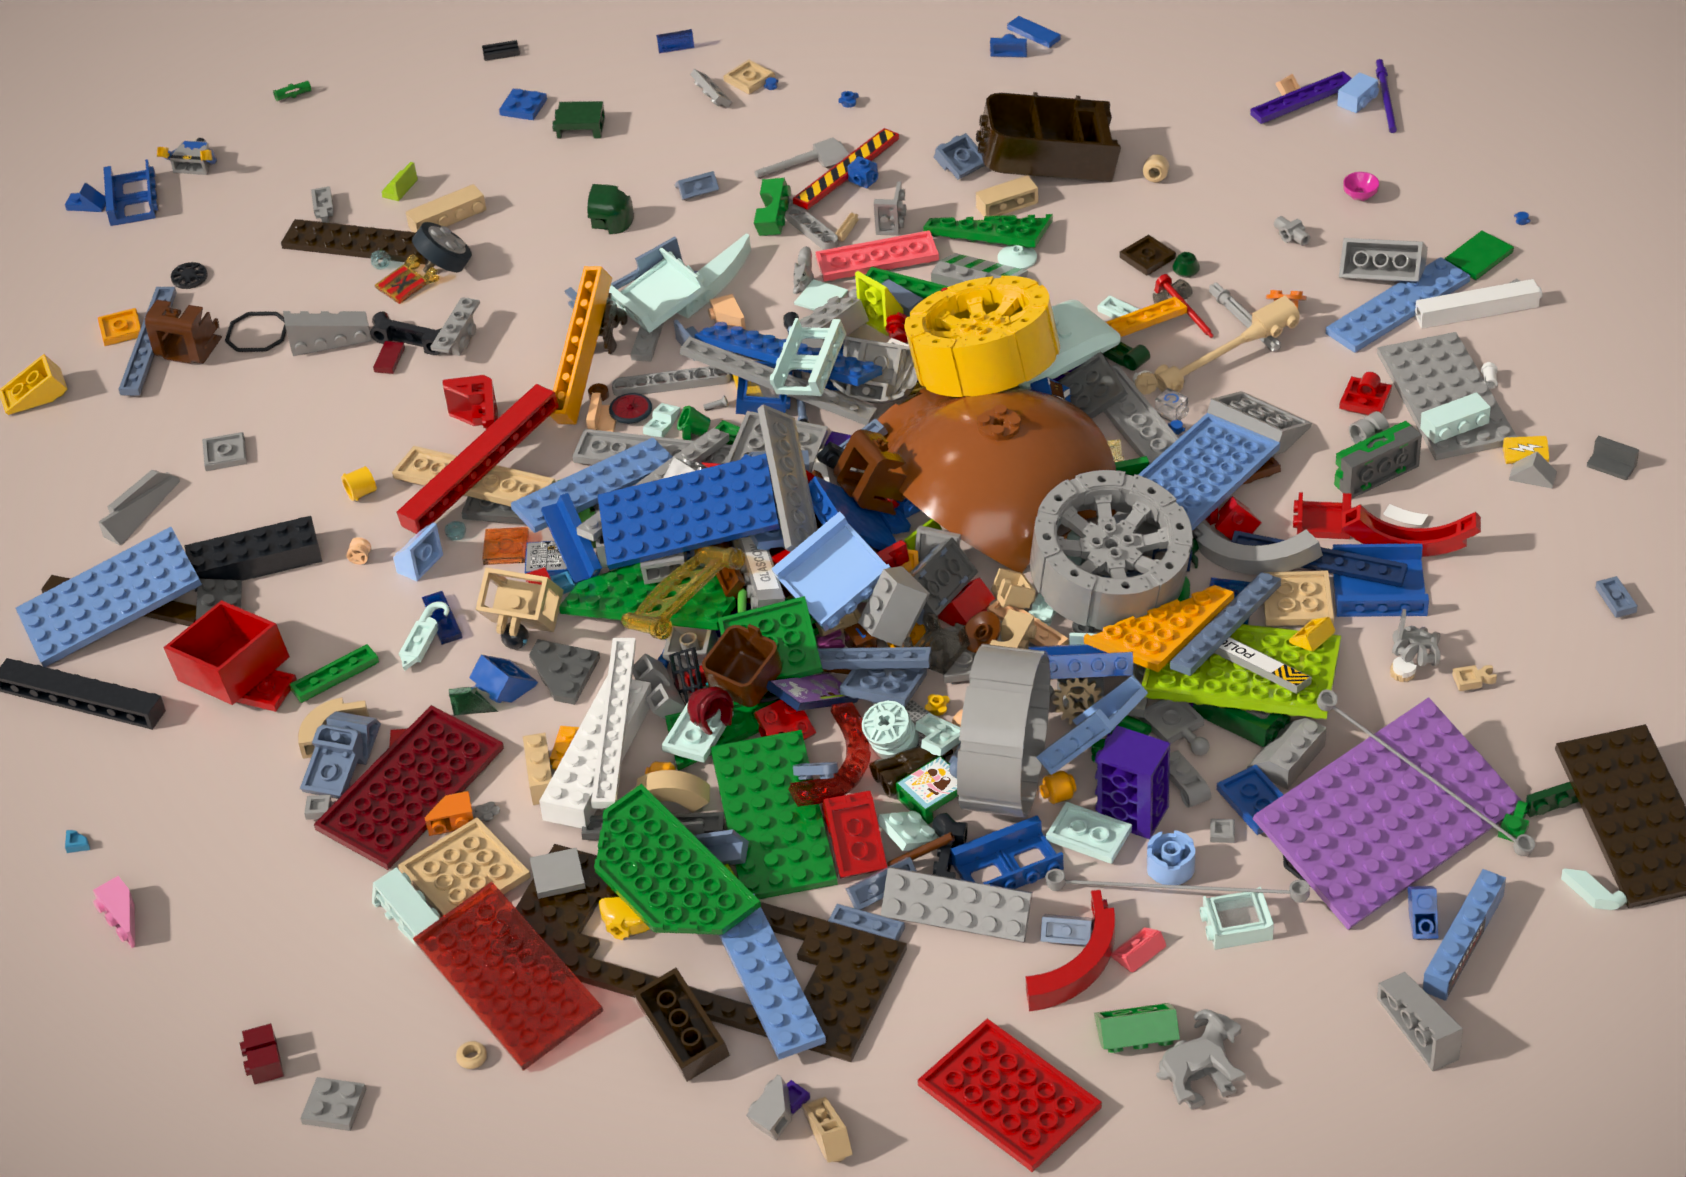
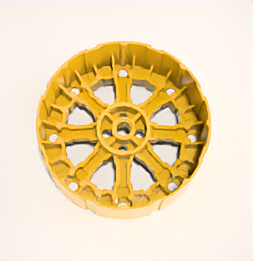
(982, 336)

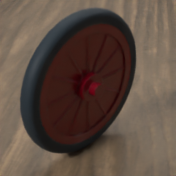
(630, 408)

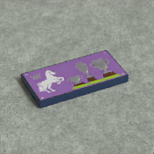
(809, 691)

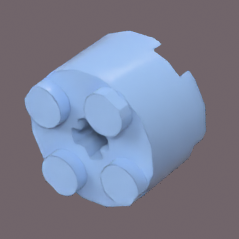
(1171, 858)

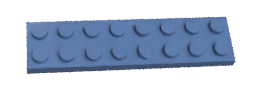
(1395, 305)
(584, 486)
(772, 986)

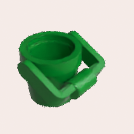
(692, 422)

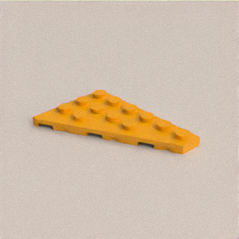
(1164, 630)

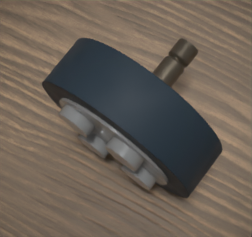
(441, 247)

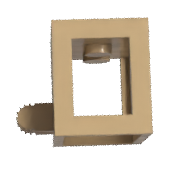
(520, 602)

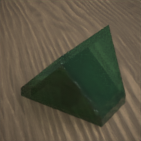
(469, 701)

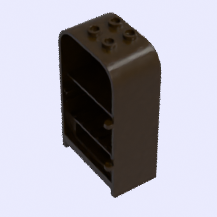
(1048, 137)

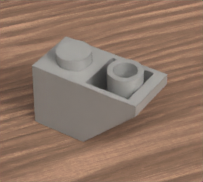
(772, 1110)

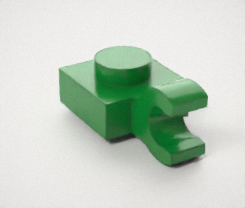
(1516, 823)

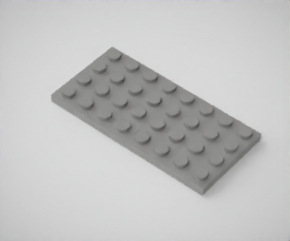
(1436, 373)

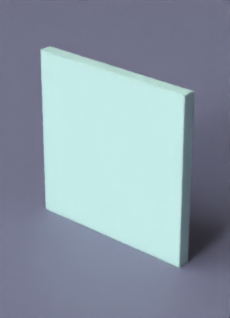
(818, 294)

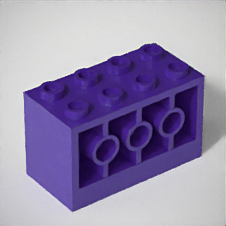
(1133, 779)

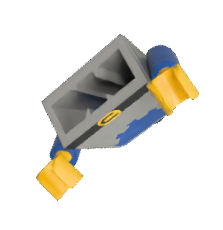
(189, 157)

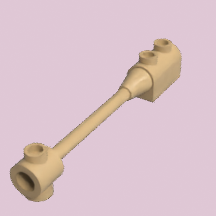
(1265, 322)

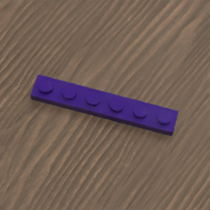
(1299, 98)

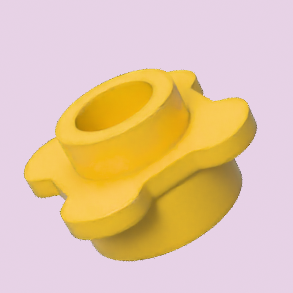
(937, 704)

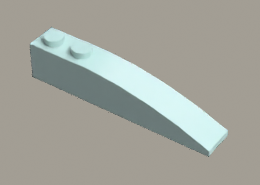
(719, 273)

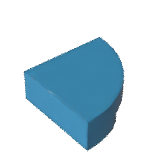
(75, 842)

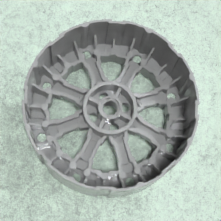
(1109, 548)
(1003, 730)

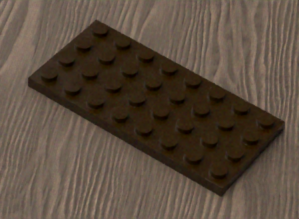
(1631, 811)

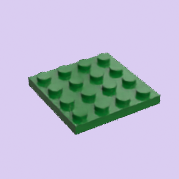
(791, 630)

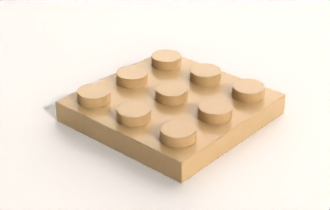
(1299, 599)

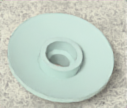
(1017, 256)

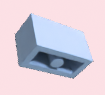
(1358, 92)

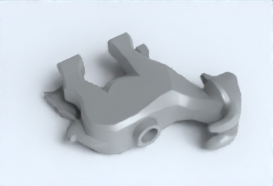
(1202, 1057)

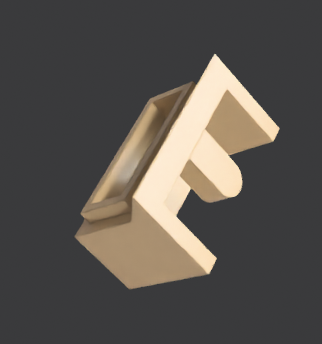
(1013, 589)

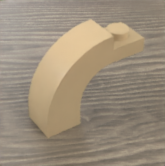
(318, 717)
(677, 787)

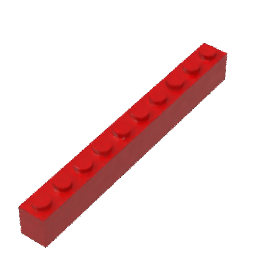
(478, 459)

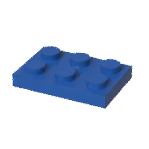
(1249, 793)

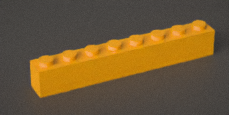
(580, 343)

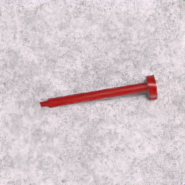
(1165, 282)

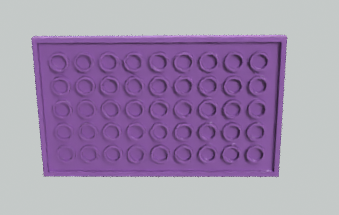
(1379, 824)

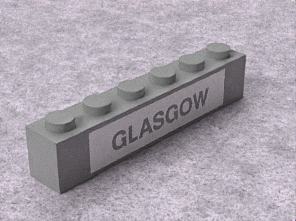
(757, 573)

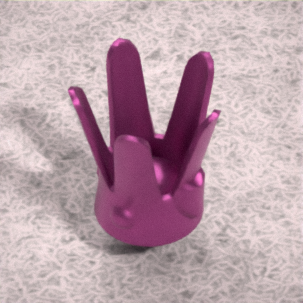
(827, 642)

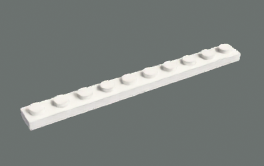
(613, 723)

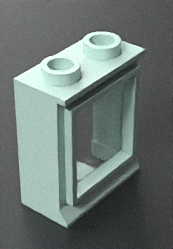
(1237, 919)

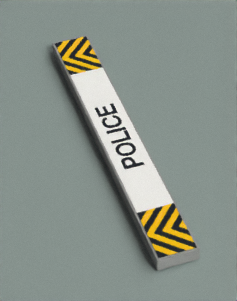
(1263, 665)

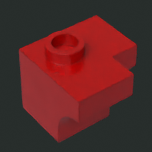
(1236, 517)

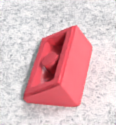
(1139, 949)

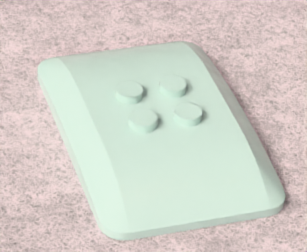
(1080, 337)

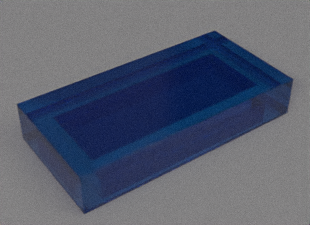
(675, 41)

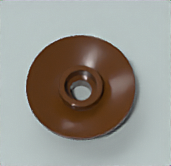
(982, 629)

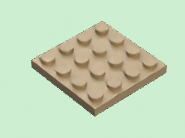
(463, 865)

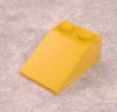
(34, 386)

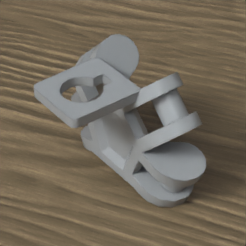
(1419, 641)

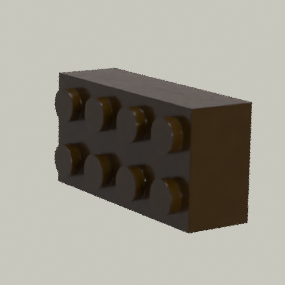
(681, 1024)

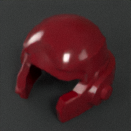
(705, 704)

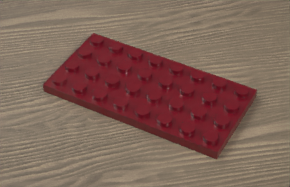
(391, 799)

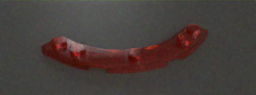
(851, 770)

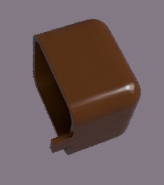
(743, 664)

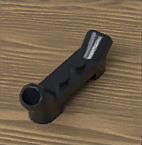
(390, 330)
(942, 825)

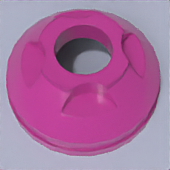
(1361, 182)

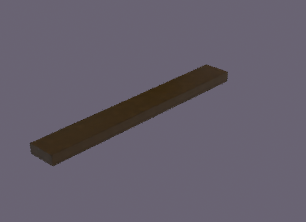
(171, 612)

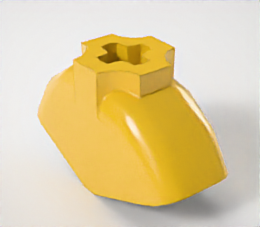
(620, 918)

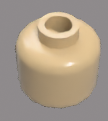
(1156, 168)

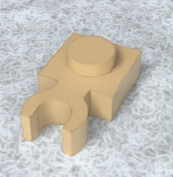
(1471, 678)

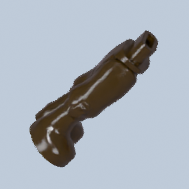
(907, 762)

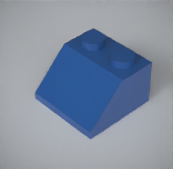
(501, 678)

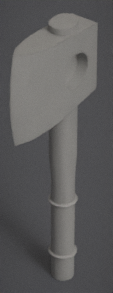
(827, 152)

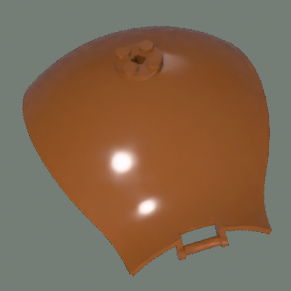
(991, 462)

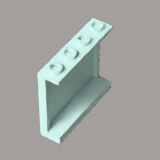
(659, 292)

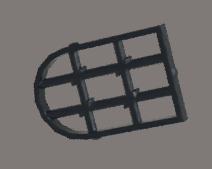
(689, 669)

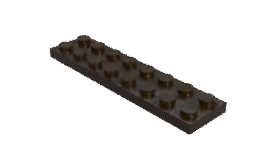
(350, 240)

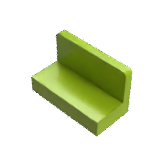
(401, 183)

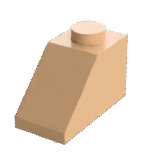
(726, 310)

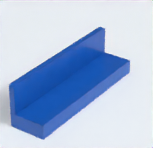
(574, 549)

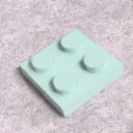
(907, 829)

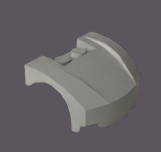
(897, 375)

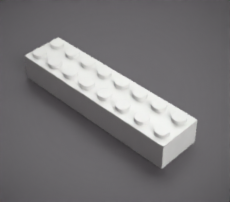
(571, 787)

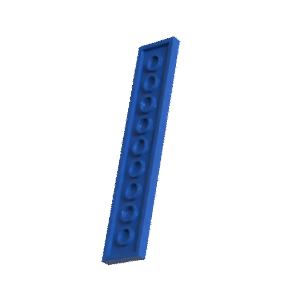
(769, 349)

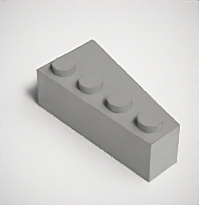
(325, 331)
(1421, 1020)

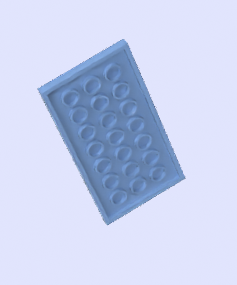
(1209, 464)
(107, 596)

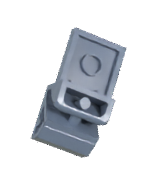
(337, 751)

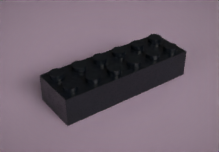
(256, 551)

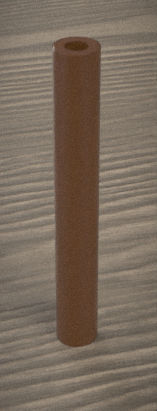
(925, 849)

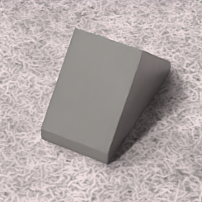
(1533, 471)

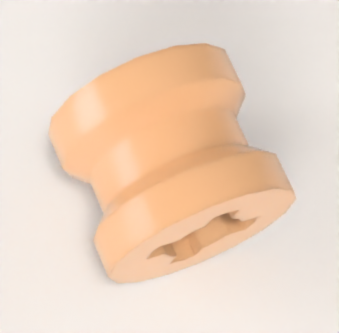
(358, 551)

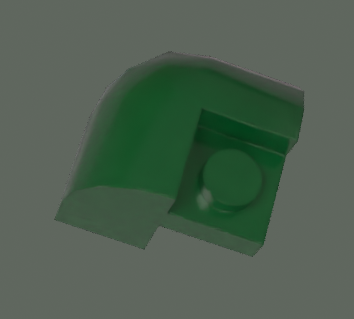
(609, 208)

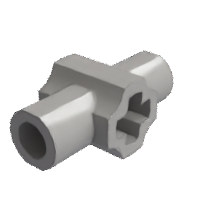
(1292, 230)

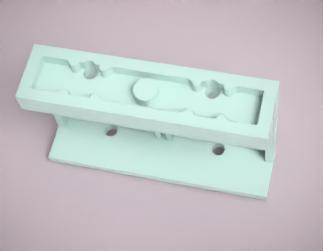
(819, 364)

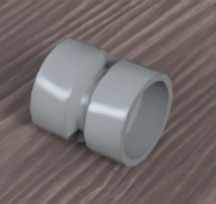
(1368, 427)

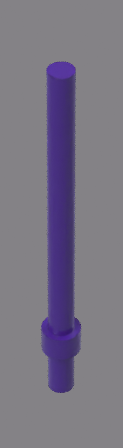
(1381, 73)

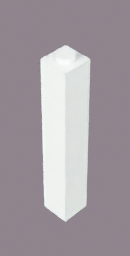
(1477, 303)

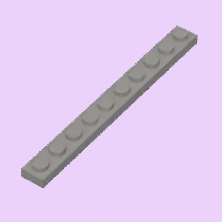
(761, 375)
(696, 451)

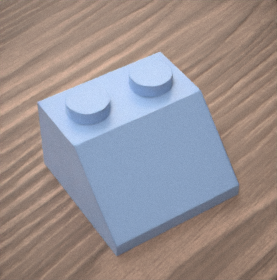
(419, 553)

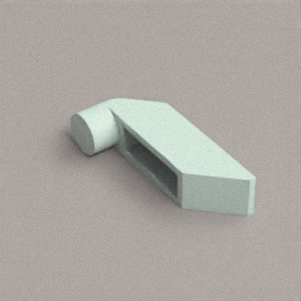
(1592, 890)

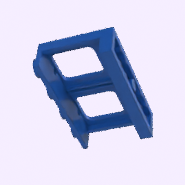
(117, 200)
(1001, 848)

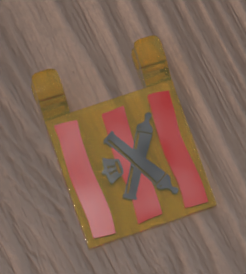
(405, 281)

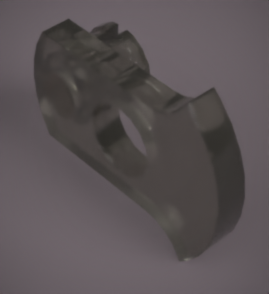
(1184, 293)

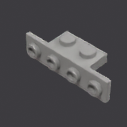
(458, 328)

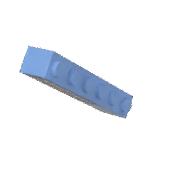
(1464, 934)

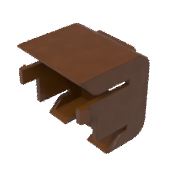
(181, 338)
(869, 489)

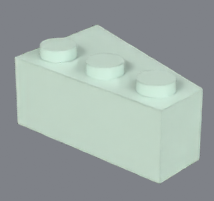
(403, 903)

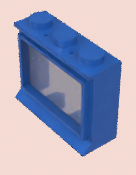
(752, 395)

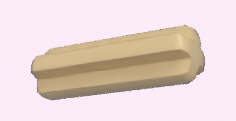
(847, 226)

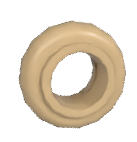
(469, 1047)

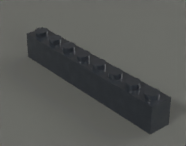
(81, 693)

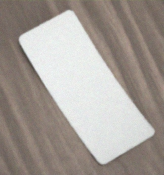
(1404, 515)

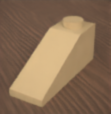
(828, 1130)

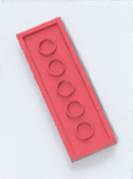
(881, 254)

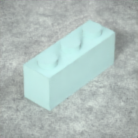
(1455, 417)

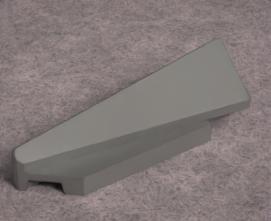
(136, 505)

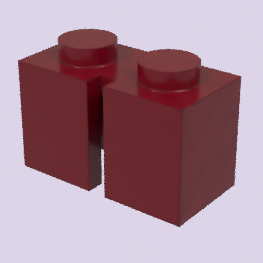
(262, 1054)

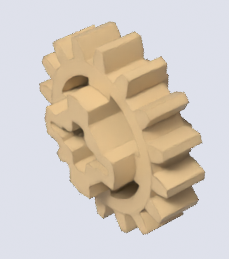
(1072, 693)

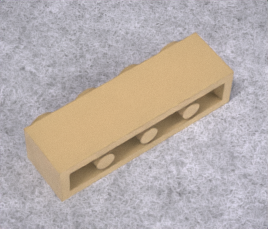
(448, 208)

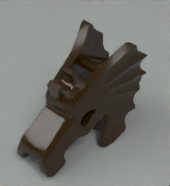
(610, 320)

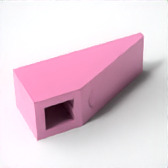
(118, 905)

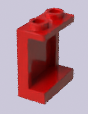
(1321, 518)

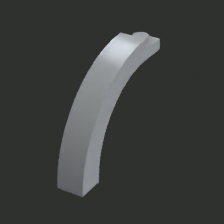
(1256, 559)

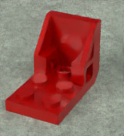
(471, 400)
(854, 833)

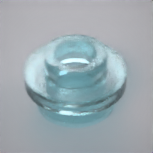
(376, 256)
(455, 530)

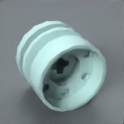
(889, 729)

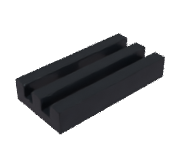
(500, 50)

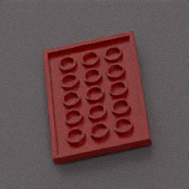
(1009, 1094)

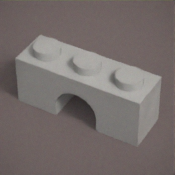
(664, 696)

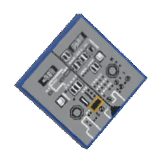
(544, 555)

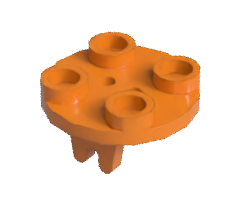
(1294, 296)

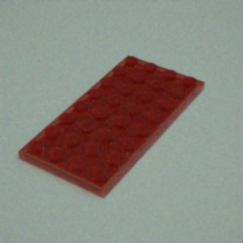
(508, 975)

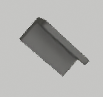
(1613, 458)

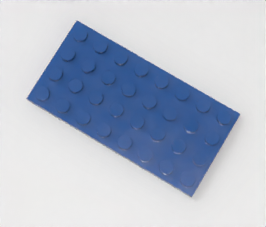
(688, 511)

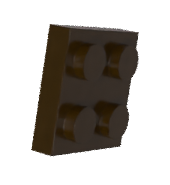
(1147, 255)

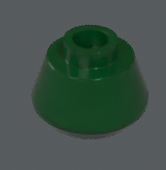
(1186, 265)

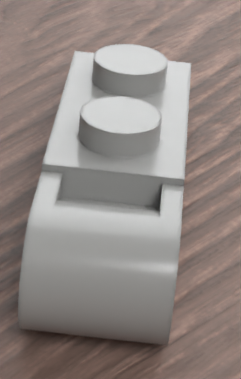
(1189, 782)

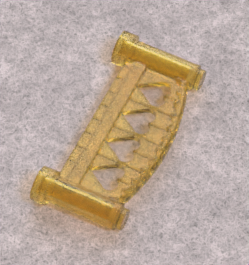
(658, 622)

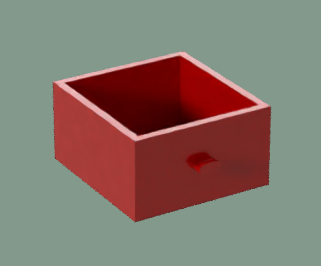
(226, 652)

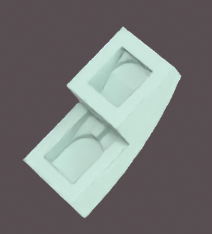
(662, 421)

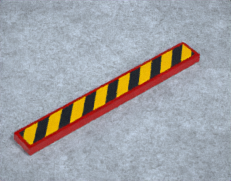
(839, 173)

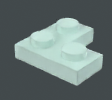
(940, 734)

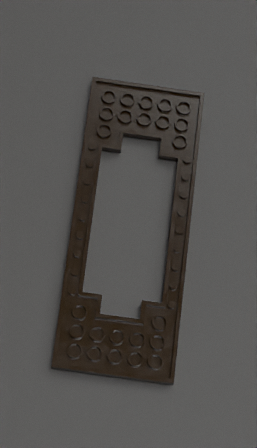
(842, 992)

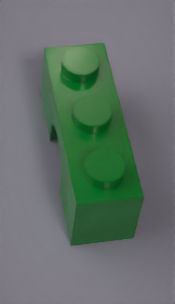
(775, 198)

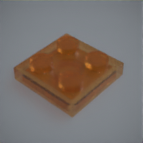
(505, 545)

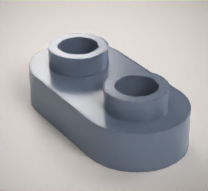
(807, 770)

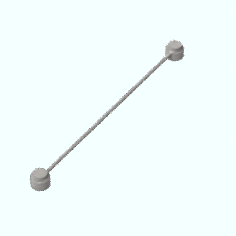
(1522, 845)
(1298, 890)

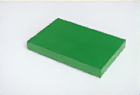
(1480, 254)

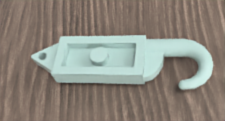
(421, 636)

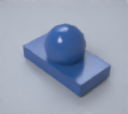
(1008, 46)

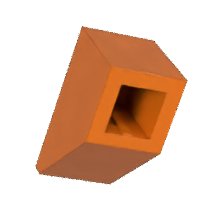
(450, 814)

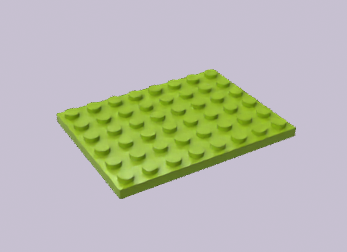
(1233, 686)

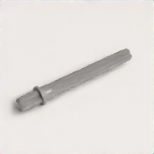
(1224, 297)

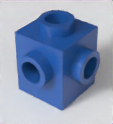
(862, 172)

